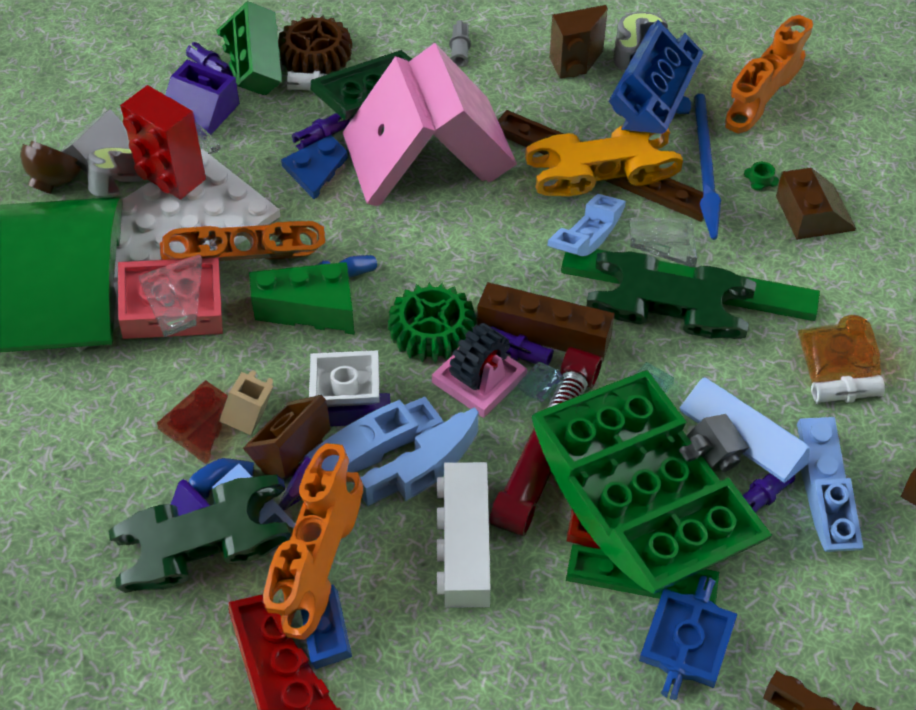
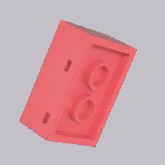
(136, 315)

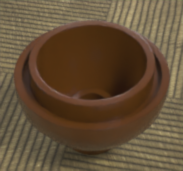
(47, 166)

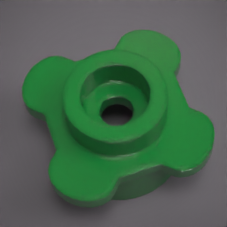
(761, 175)

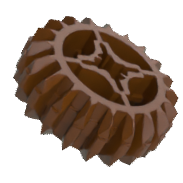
(315, 45)

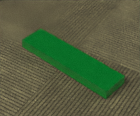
(594, 568)

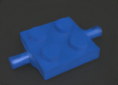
(688, 637)

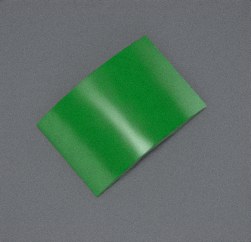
(58, 273)
(634, 488)

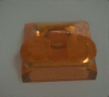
(841, 350)

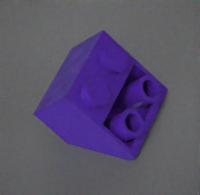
(205, 92)

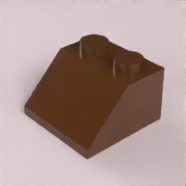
(577, 40)
(812, 204)
(290, 436)

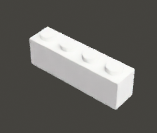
(465, 535)

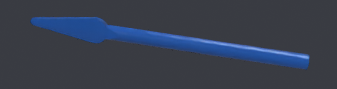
(711, 201)

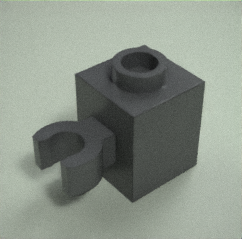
(716, 442)

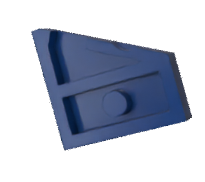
(315, 164)

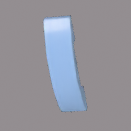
(592, 229)

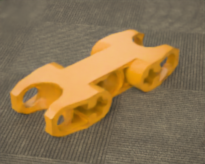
(581, 164)

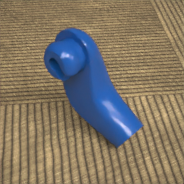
(358, 264)
(211, 473)

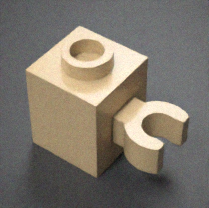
(246, 402)

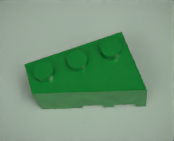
(253, 48)
(304, 296)

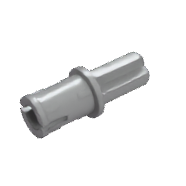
(460, 44)

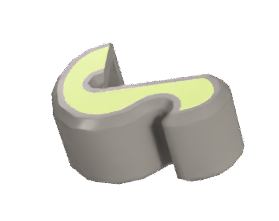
(630, 33)
(110, 165)

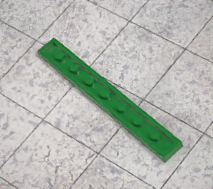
(768, 295)

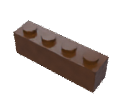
(545, 319)

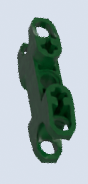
(692, 299)
(224, 527)

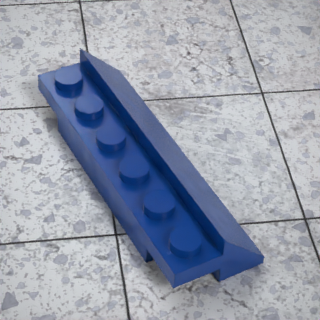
(655, 80)

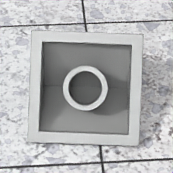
(102, 132)

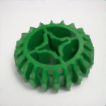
(430, 331)

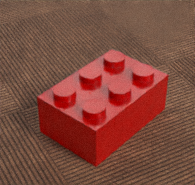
(163, 142)

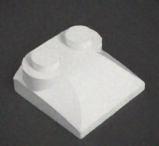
(345, 377)

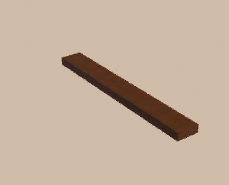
(664, 192)

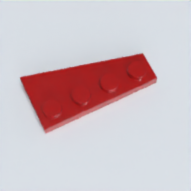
(273, 662)

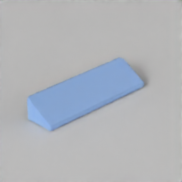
(768, 443)

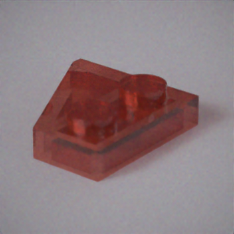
(196, 420)

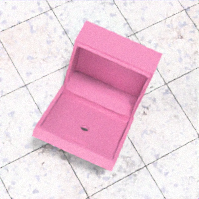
(413, 105)

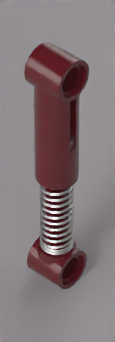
(517, 503)

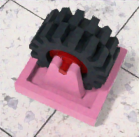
(480, 370)

